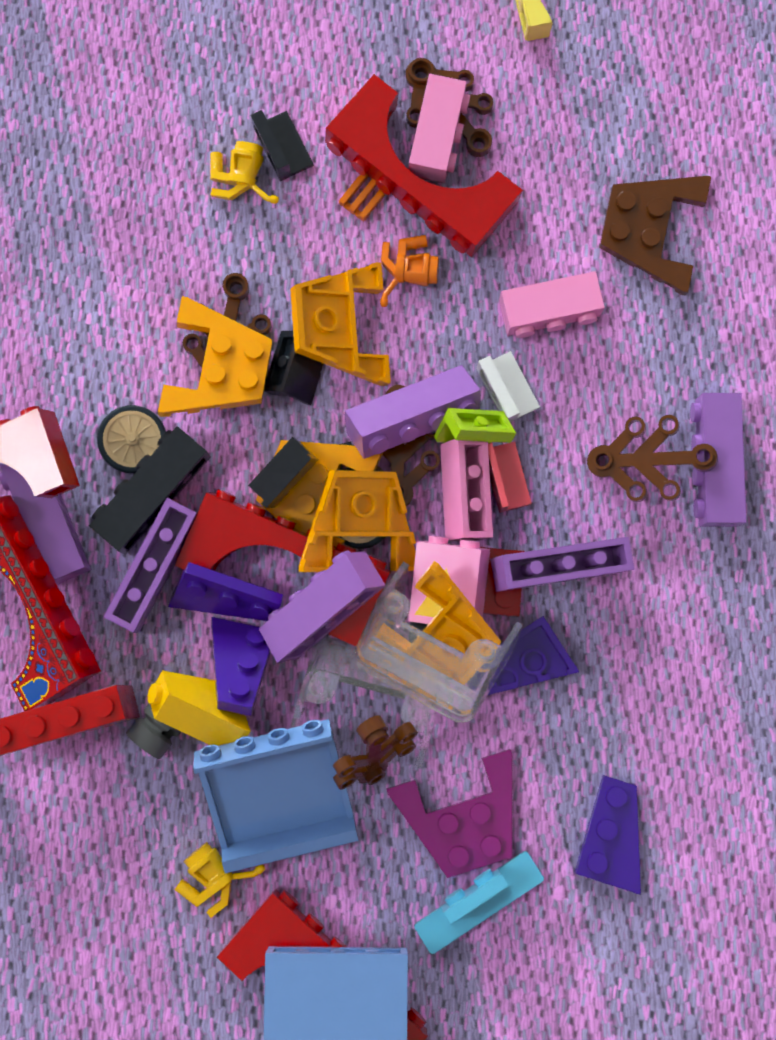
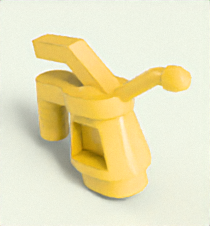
(244, 167)
(207, 868)

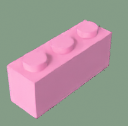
(438, 128)
(551, 304)
(466, 490)

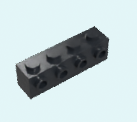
(142, 496)

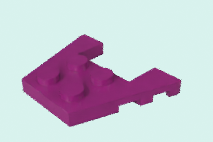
(467, 832)

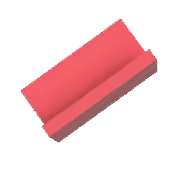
(507, 477)

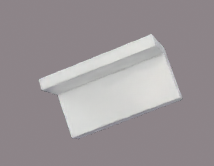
(507, 386)

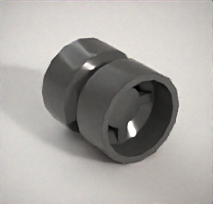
(152, 734)

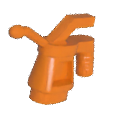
(414, 269)

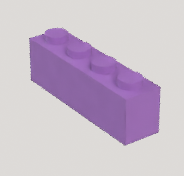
(409, 411)
(722, 489)
(50, 527)
(562, 564)
(151, 567)
(321, 605)

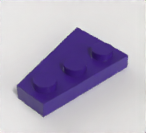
(221, 594)
(535, 659)
(239, 664)
(612, 837)

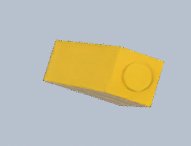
(191, 707)

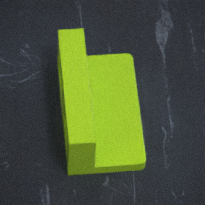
(475, 426)

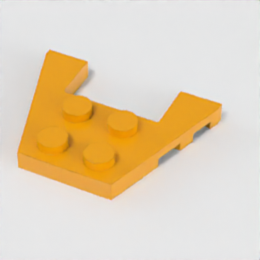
(327, 322)
(232, 365)
(303, 499)
(359, 506)
(458, 620)

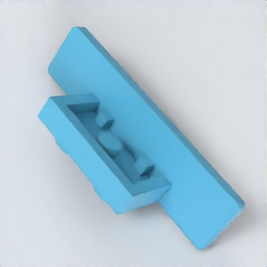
(478, 902)

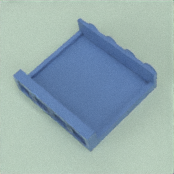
(275, 795)
(335, 993)

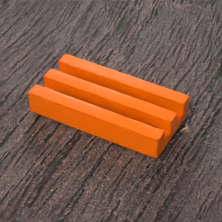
(353, 208)

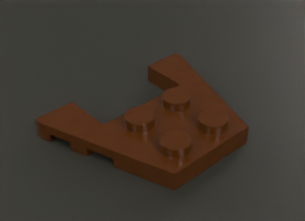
(639, 221)

